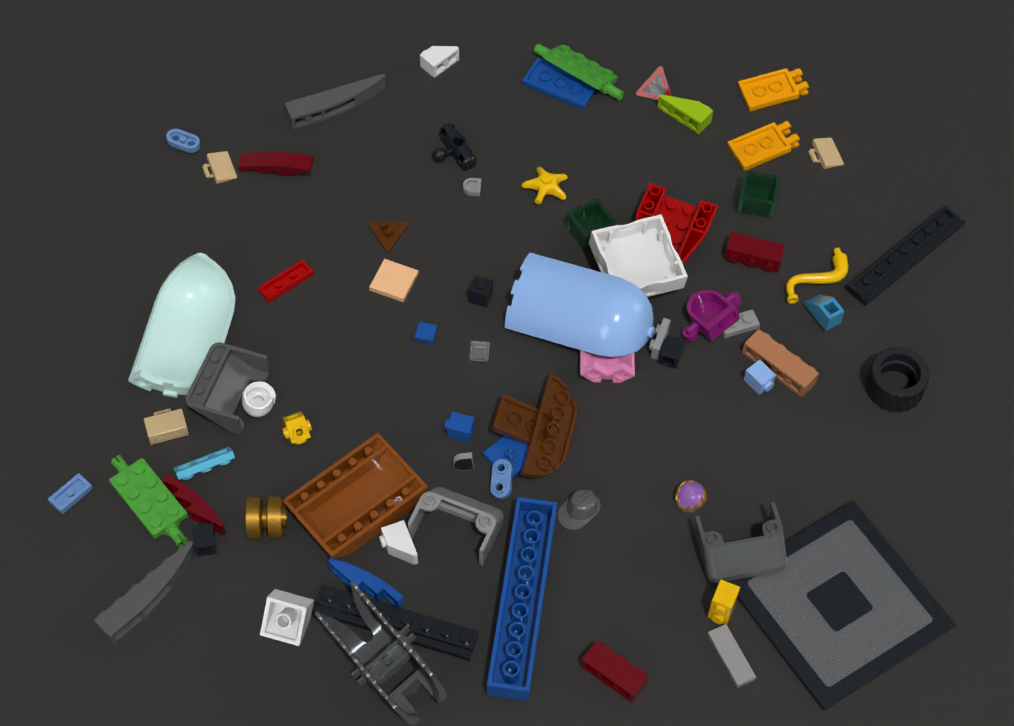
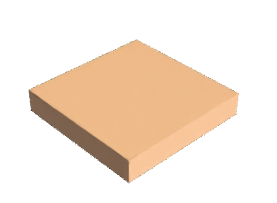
(393, 280)

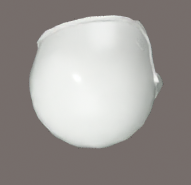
(258, 399)

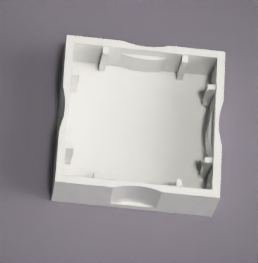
(640, 255)

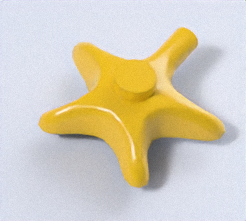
(546, 184)

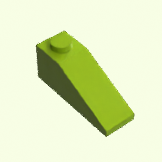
(688, 112)

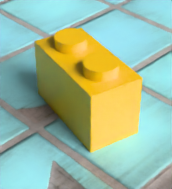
(723, 602)

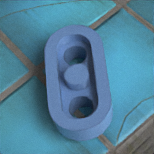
(183, 140)
(502, 478)

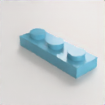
(204, 463)

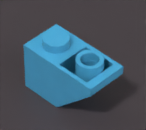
(825, 311)

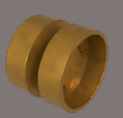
(270, 517)

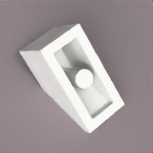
(438, 59)
(398, 542)

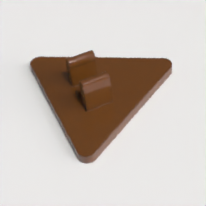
(388, 232)

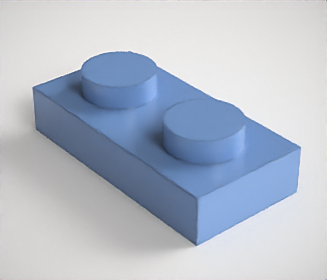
(70, 493)

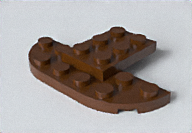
(544, 429)

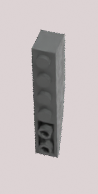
(333, 101)
(144, 596)

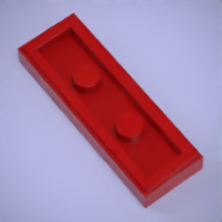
(285, 281)

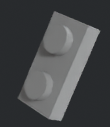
(747, 322)
(661, 332)

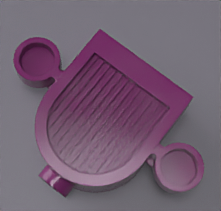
(711, 314)

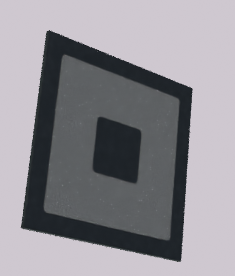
(843, 606)

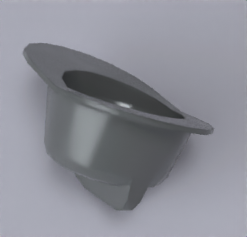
(578, 509)

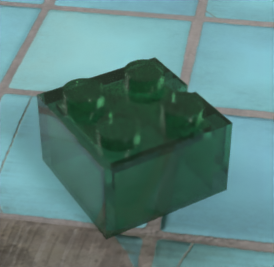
(759, 193)
(594, 218)

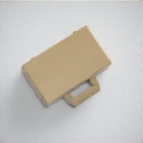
(826, 152)
(221, 167)
(166, 426)

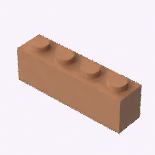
(786, 366)

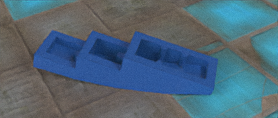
(365, 581)

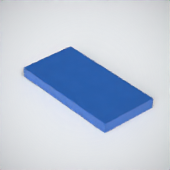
(558, 84)

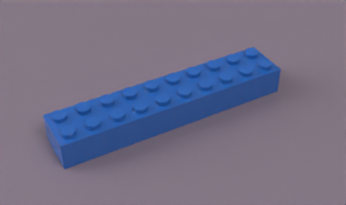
(522, 599)

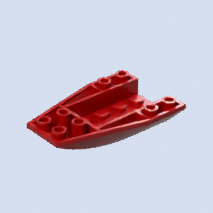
(684, 221)

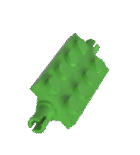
(582, 68)
(149, 499)

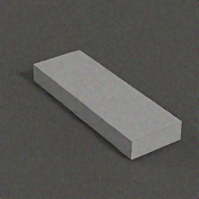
(731, 656)

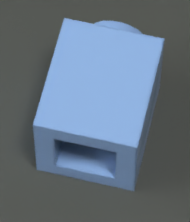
(759, 377)

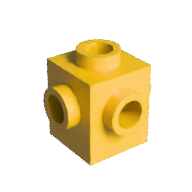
(296, 428)

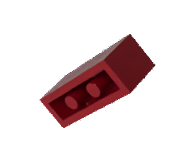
(754, 252)
(614, 671)

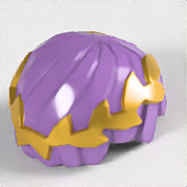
(690, 496)

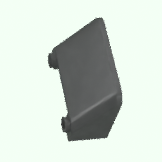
(222, 381)

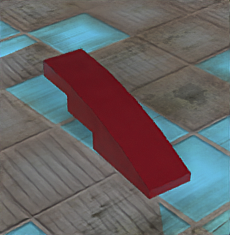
(279, 162)
(197, 508)

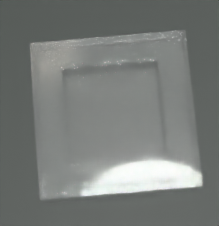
(479, 351)

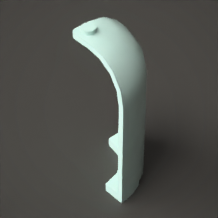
(184, 323)

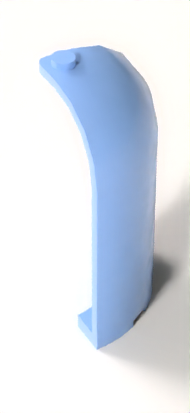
(579, 308)

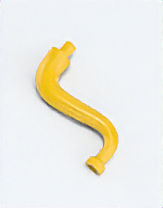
(840, 271)

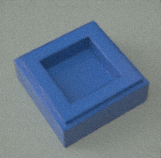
(425, 332)

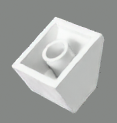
(286, 617)

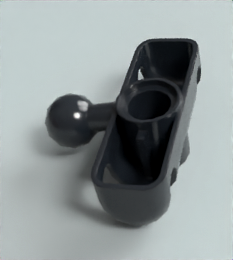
(456, 147)

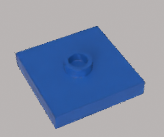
(507, 449)

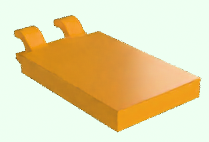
(772, 88)
(763, 145)

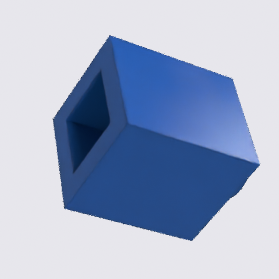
(460, 427)

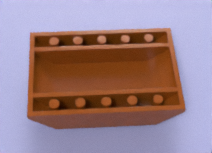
(356, 497)

